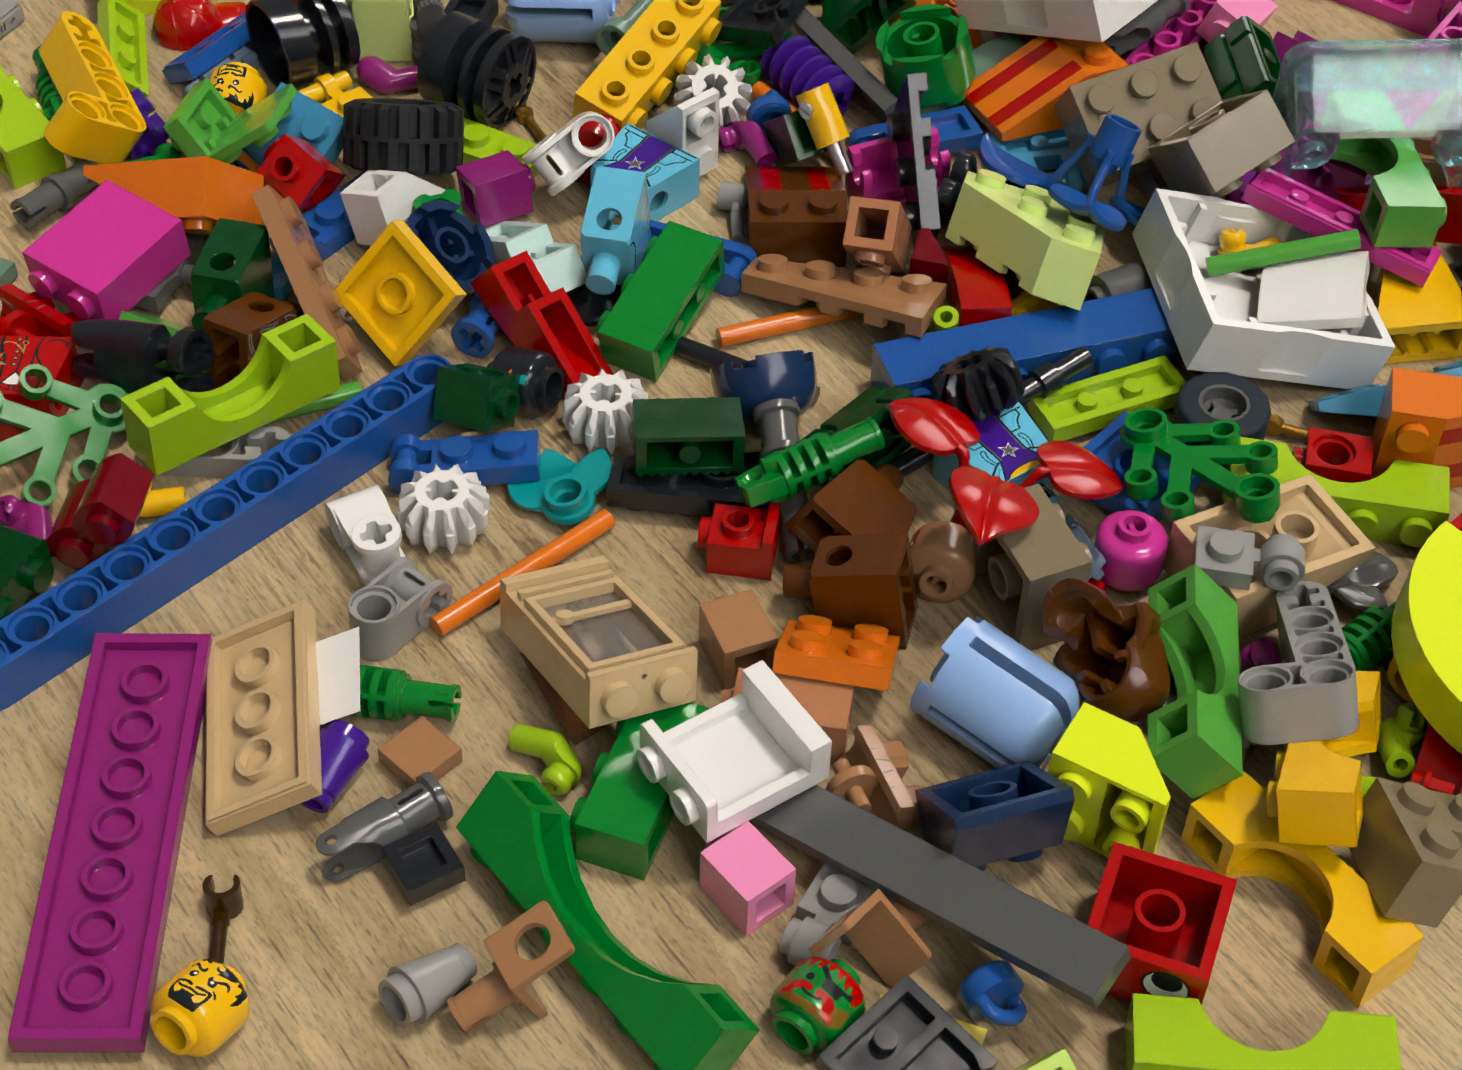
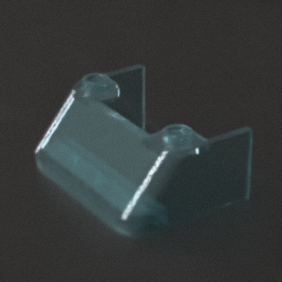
(1371, 93)

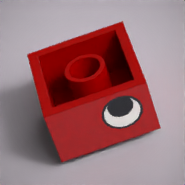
(1166, 917)

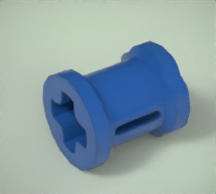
(479, 322)

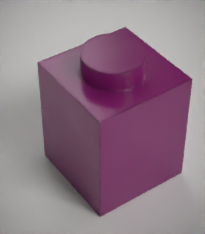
(496, 188)

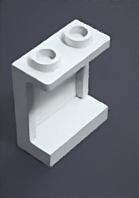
(737, 756)

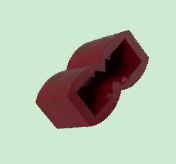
(99, 511)

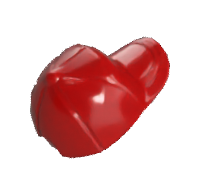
(188, 22)

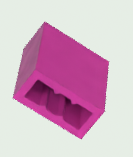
(106, 253)

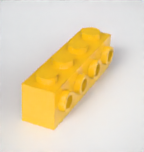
(649, 60)

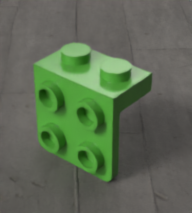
(210, 127)

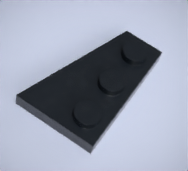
(759, 21)
(913, 146)
(677, 494)

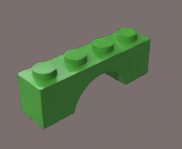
(1401, 199)
(1200, 733)

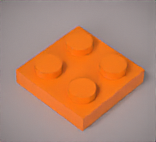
(837, 654)

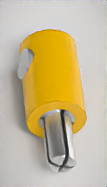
(826, 124)

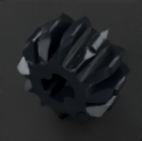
(979, 383)

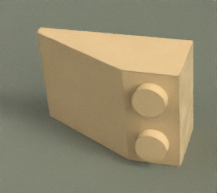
(1307, 513)

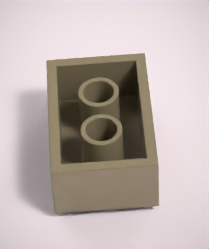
(1152, 94)

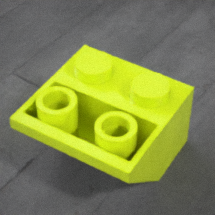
(1112, 781)

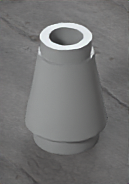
(424, 984)

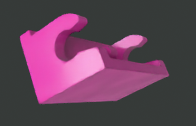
(874, 168)

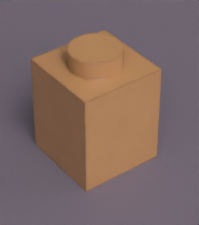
(735, 634)

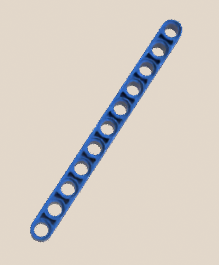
(213, 528)

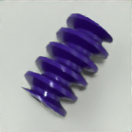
(799, 67)

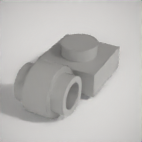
(1233, 561)
(822, 905)

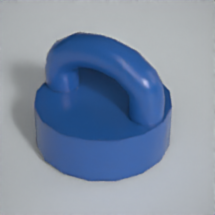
(767, 108)
(992, 990)

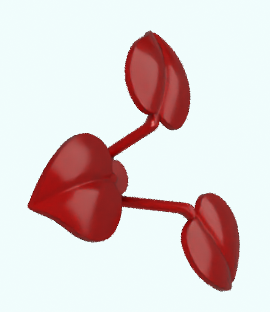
(984, 501)

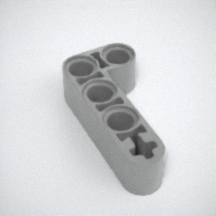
(1316, 685)

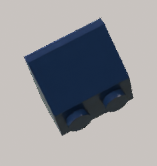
(996, 814)

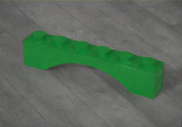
(529, 847)

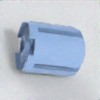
(559, 19)
(997, 697)

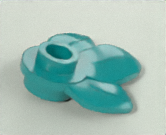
(565, 487)

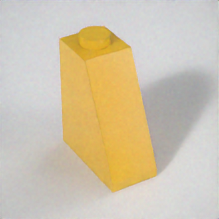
(1419, 319)

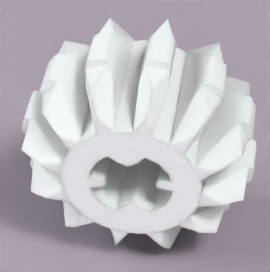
(727, 82)
(600, 410)
(443, 508)

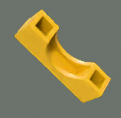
(1319, 785)
(1358, 945)

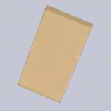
(262, 719)

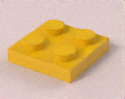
(399, 293)

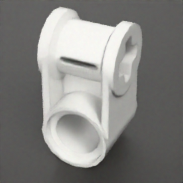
(568, 152)
(366, 531)

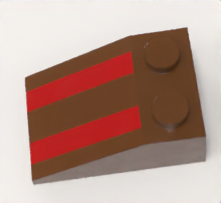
(796, 213)

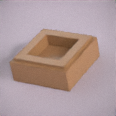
(420, 750)

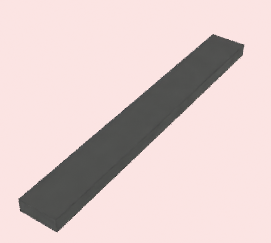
(950, 893)

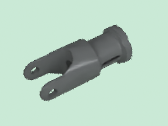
(1146, 25)
(381, 823)

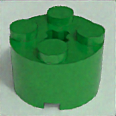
(928, 42)

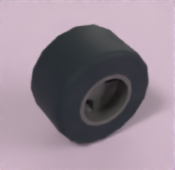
(1223, 397)

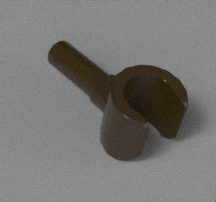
(221, 908)

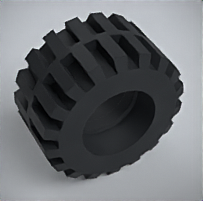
(403, 135)

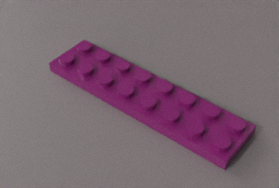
(114, 848)

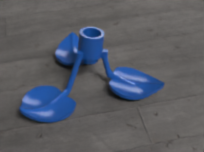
(1109, 150)

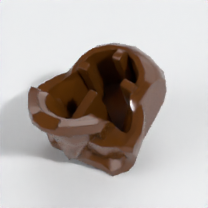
(1108, 649)

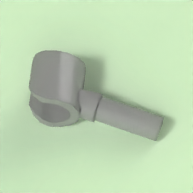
(732, 199)

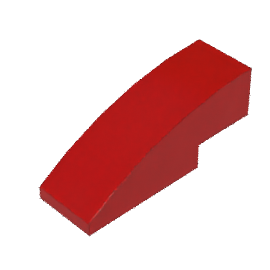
(974, 287)
(539, 318)

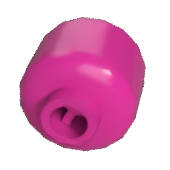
(1133, 550)

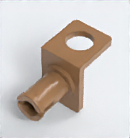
(883, 935)
(511, 973)

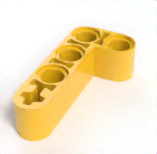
(97, 109)

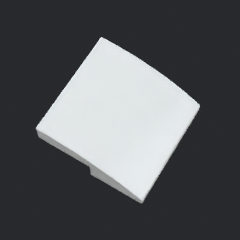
(1316, 292)

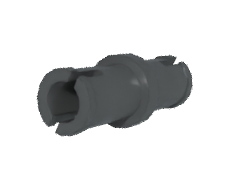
(53, 194)

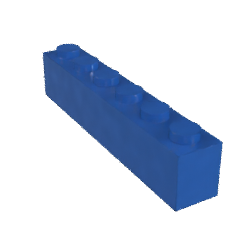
(1113, 329)

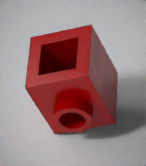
(299, 171)

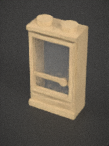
(597, 642)

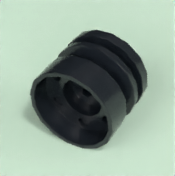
(302, 38)
(477, 68)

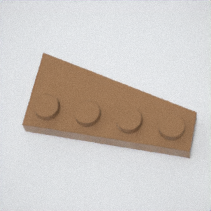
(306, 273)
(838, 291)

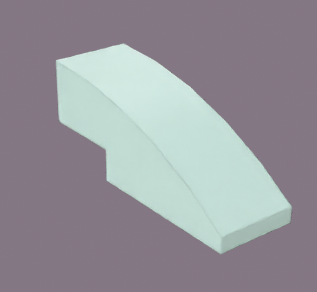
(556, 262)

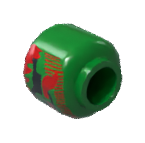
(816, 1004)

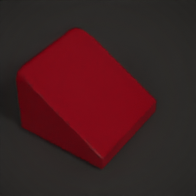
(928, 257)

